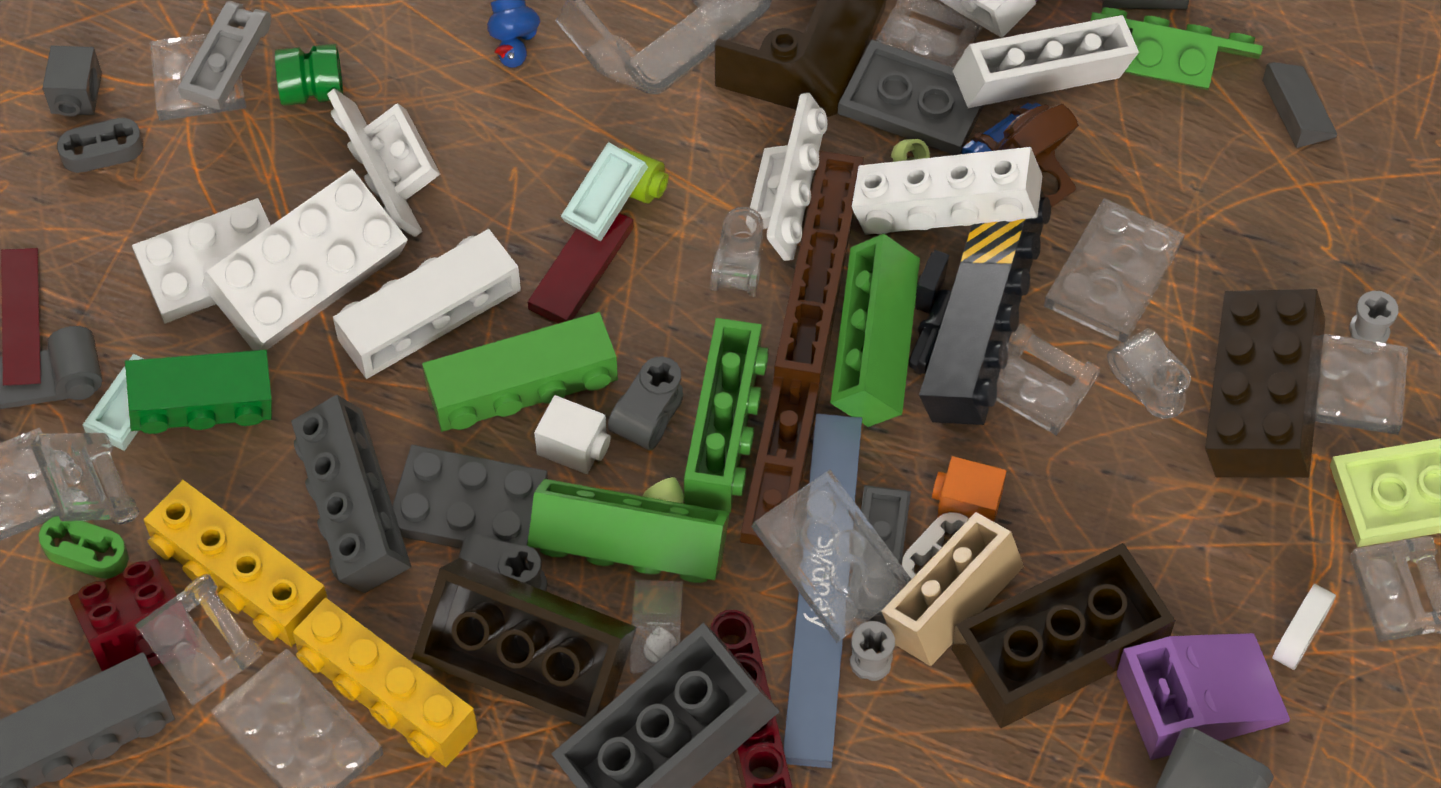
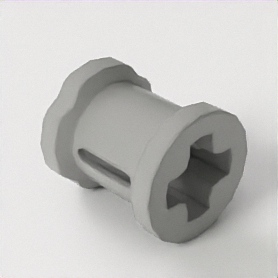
(1373, 317)
(875, 638)

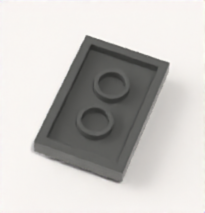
(909, 98)
(460, 495)

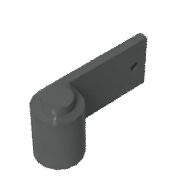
(67, 371)

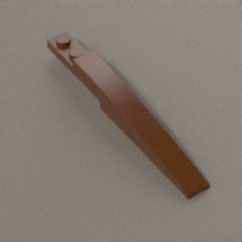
(804, 340)

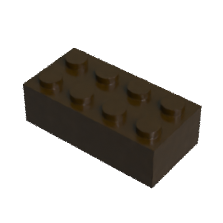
(1266, 384)
(1060, 634)
(523, 642)

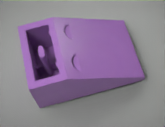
(1201, 684)

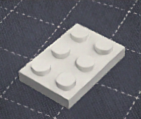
(179, 258)

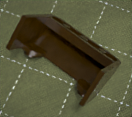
(806, 62)

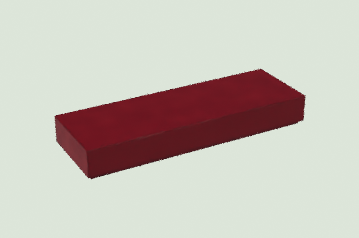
(577, 271)

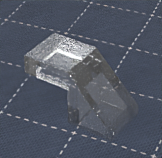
(658, 622)

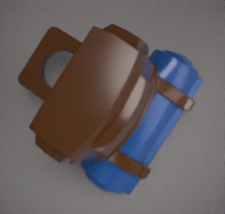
(1034, 127)

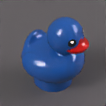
(508, 22)

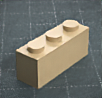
(953, 587)

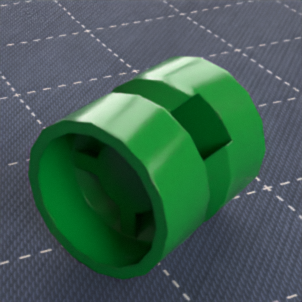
(307, 74)

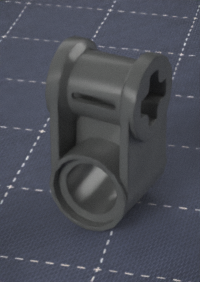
(648, 403)
(505, 559)

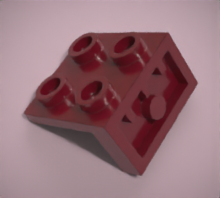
(114, 606)

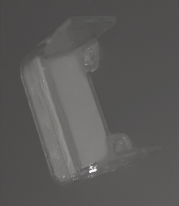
(668, 56)

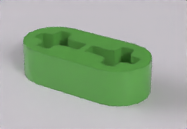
(80, 556)

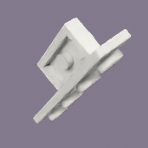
(391, 155)
(787, 176)

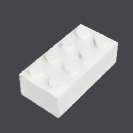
(304, 262)

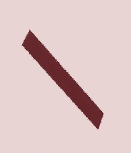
(20, 316)

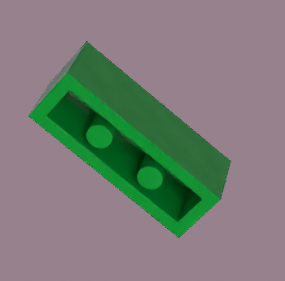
(198, 391)

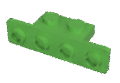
(1179, 54)

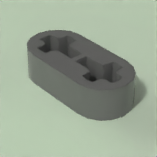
(100, 145)

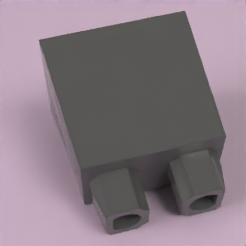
(1208, 763)

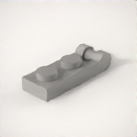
(224, 55)

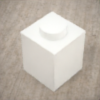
(572, 435)

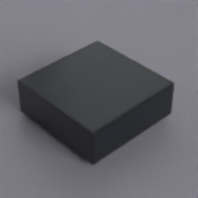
(931, 280)

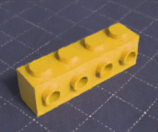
(242, 564)
(385, 683)

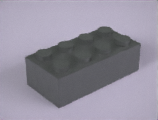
(670, 721)

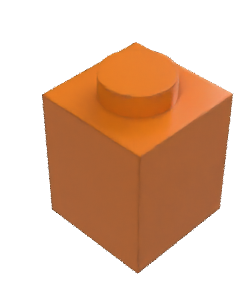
(969, 488)

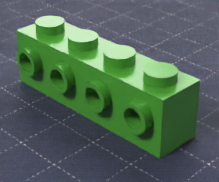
(875, 330)
(520, 372)
(723, 414)
(628, 530)

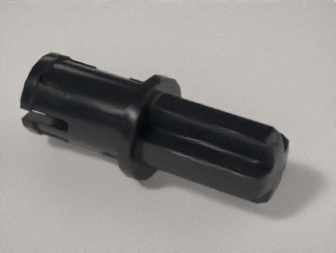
(928, 333)

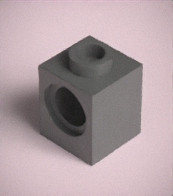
(72, 80)

